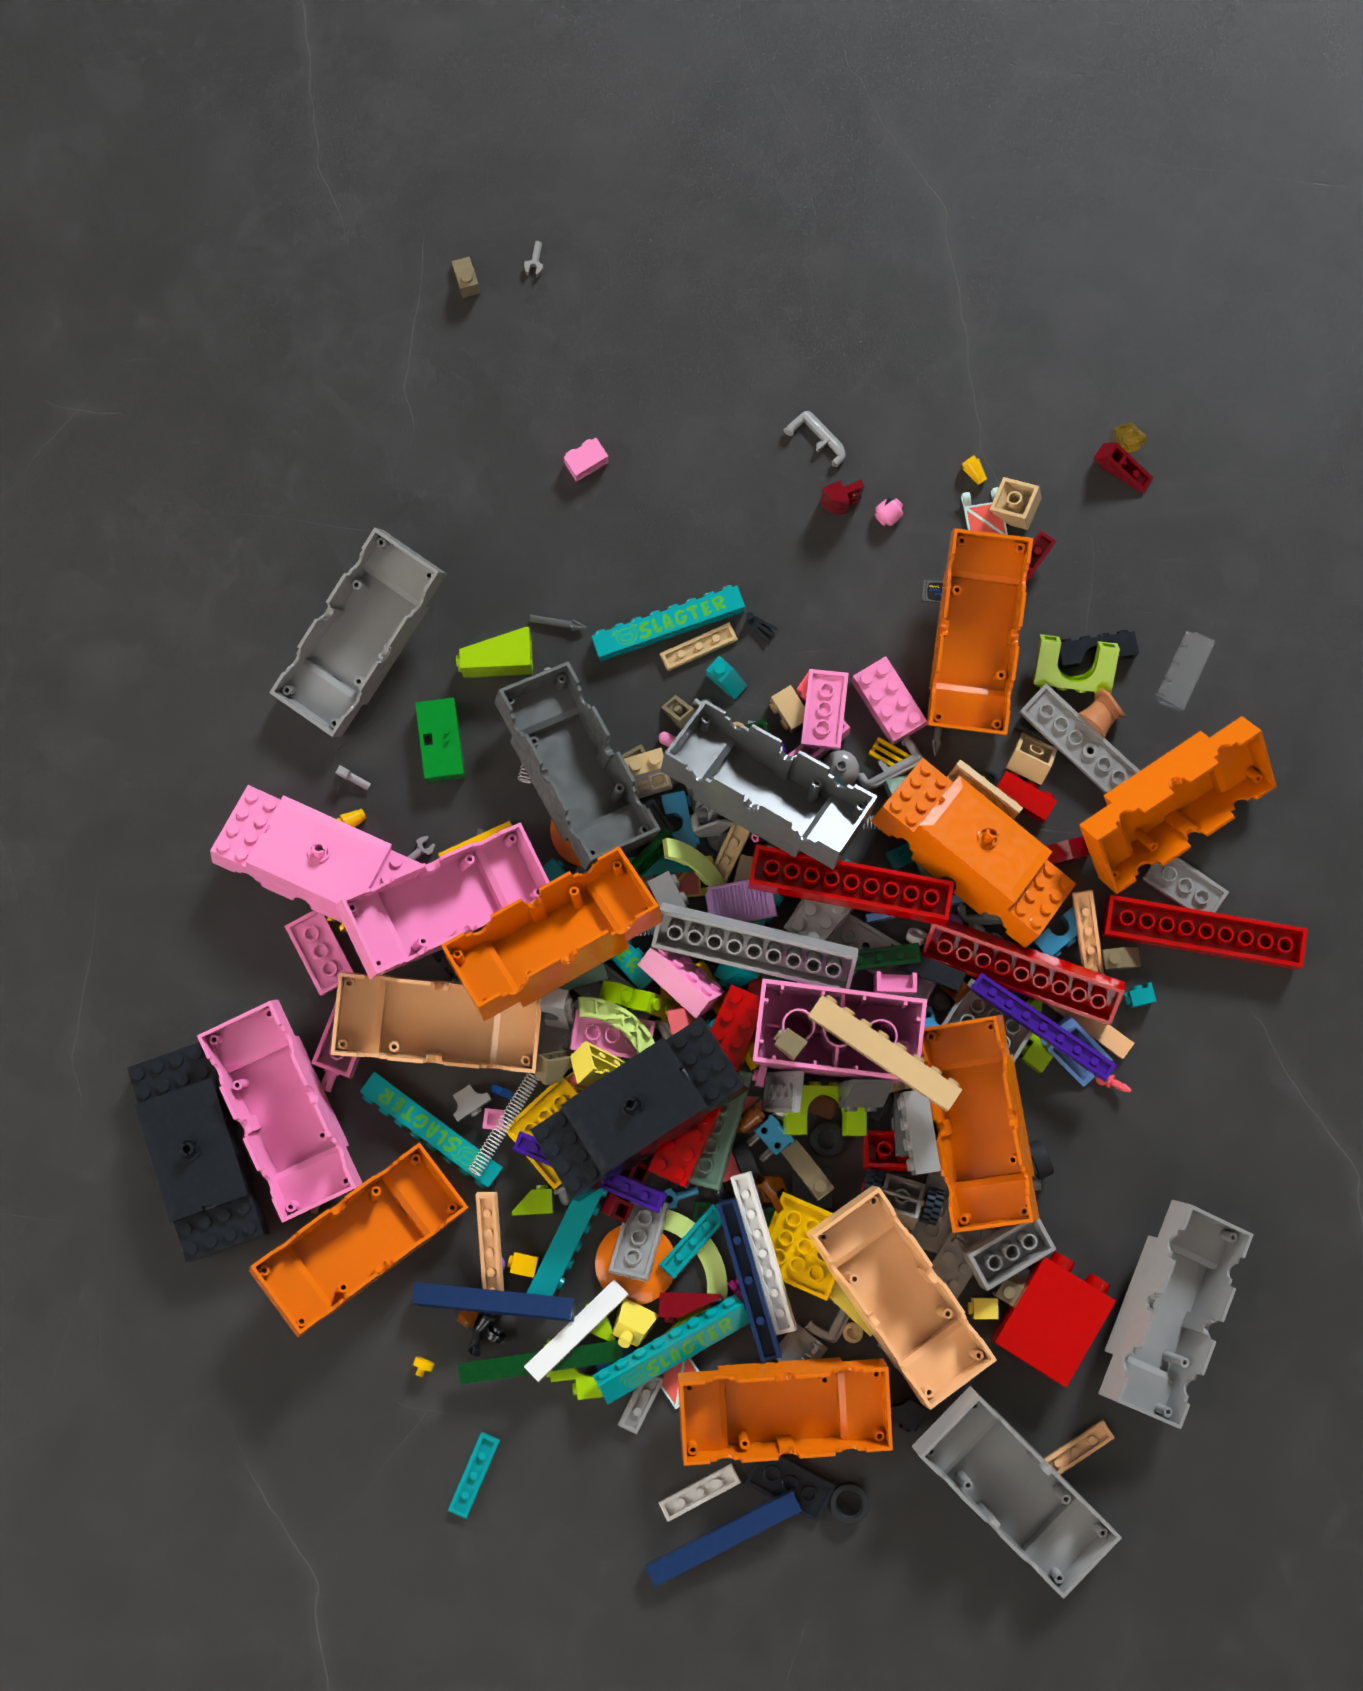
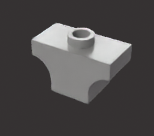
(469, 1102)

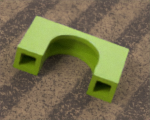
(1098, 677)
(796, 1123)

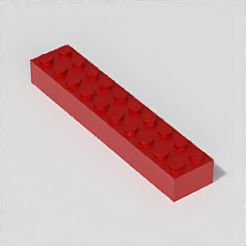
(852, 885)
(1204, 932)
(1025, 970)
(736, 1031)

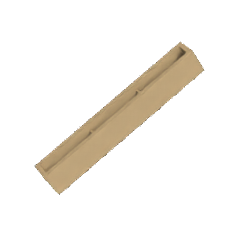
(884, 1053)

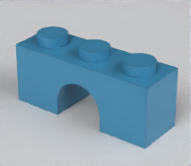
(677, 805)
(1051, 943)

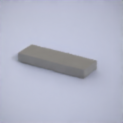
(640, 1404)

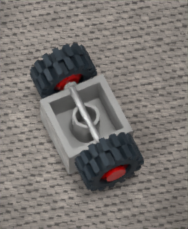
(907, 1198)

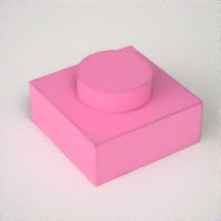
(759, 1076)
(491, 1118)

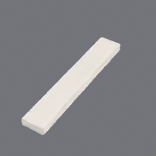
(576, 1331)

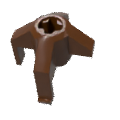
(767, 1188)

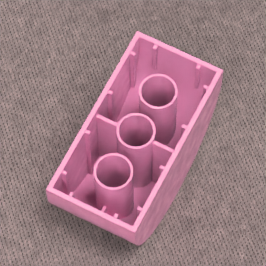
(788, 1006)

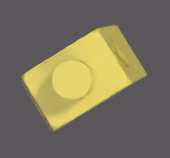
(633, 1323)

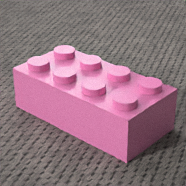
(888, 701)
(682, 980)

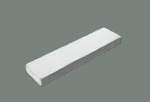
(699, 1492)

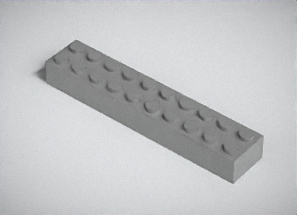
(754, 947)

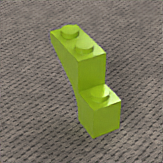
(636, 999)
(1035, 1054)
(585, 1384)

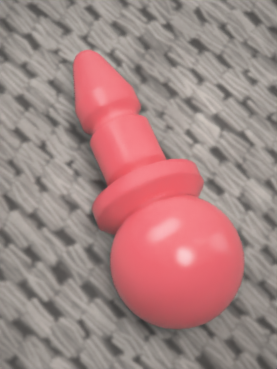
(1114, 1083)

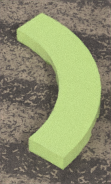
(689, 856)
(619, 1018)
(708, 1254)

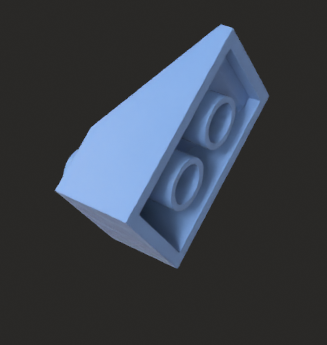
(1078, 1072)

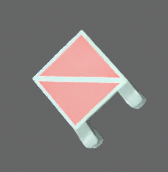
(979, 516)
(670, 1382)

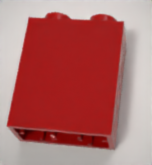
(1054, 1318)

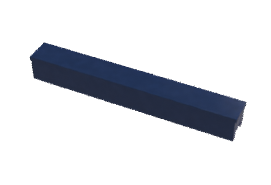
(749, 1280)
(494, 1302)
(723, 1537)

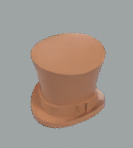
(1102, 712)

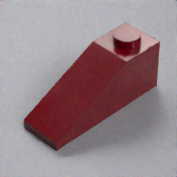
(1123, 466)
(1041, 546)
(1068, 851)
(681, 1306)

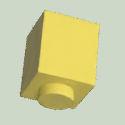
(983, 1308)

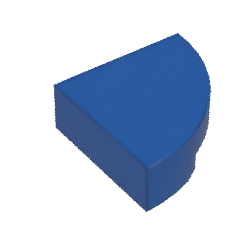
(502, 1092)

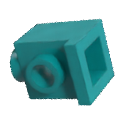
(1140, 996)

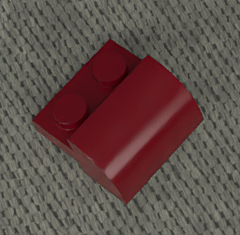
(837, 498)

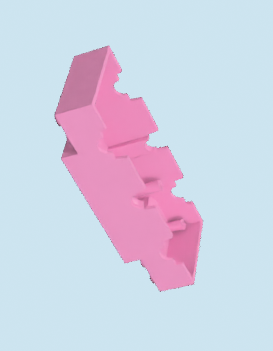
(303, 851)
(440, 900)
(281, 1109)

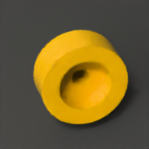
(423, 1365)

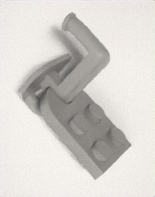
(706, 816)

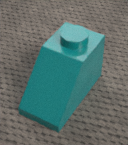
(726, 678)
(734, 975)

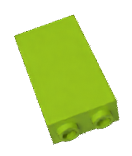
(498, 656)

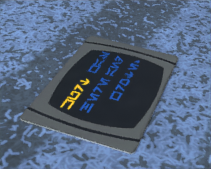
(932, 590)

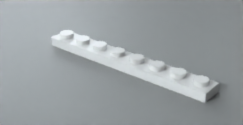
(763, 1253)

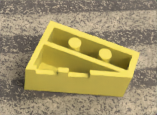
(593, 1063)

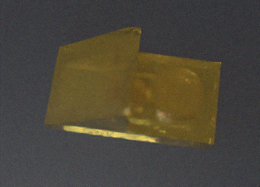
(1129, 437)

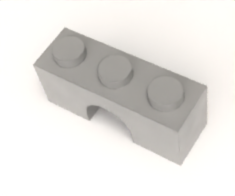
(558, 1009)

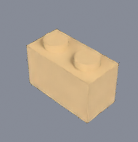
(789, 708)

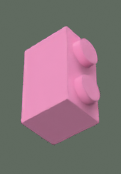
(586, 459)

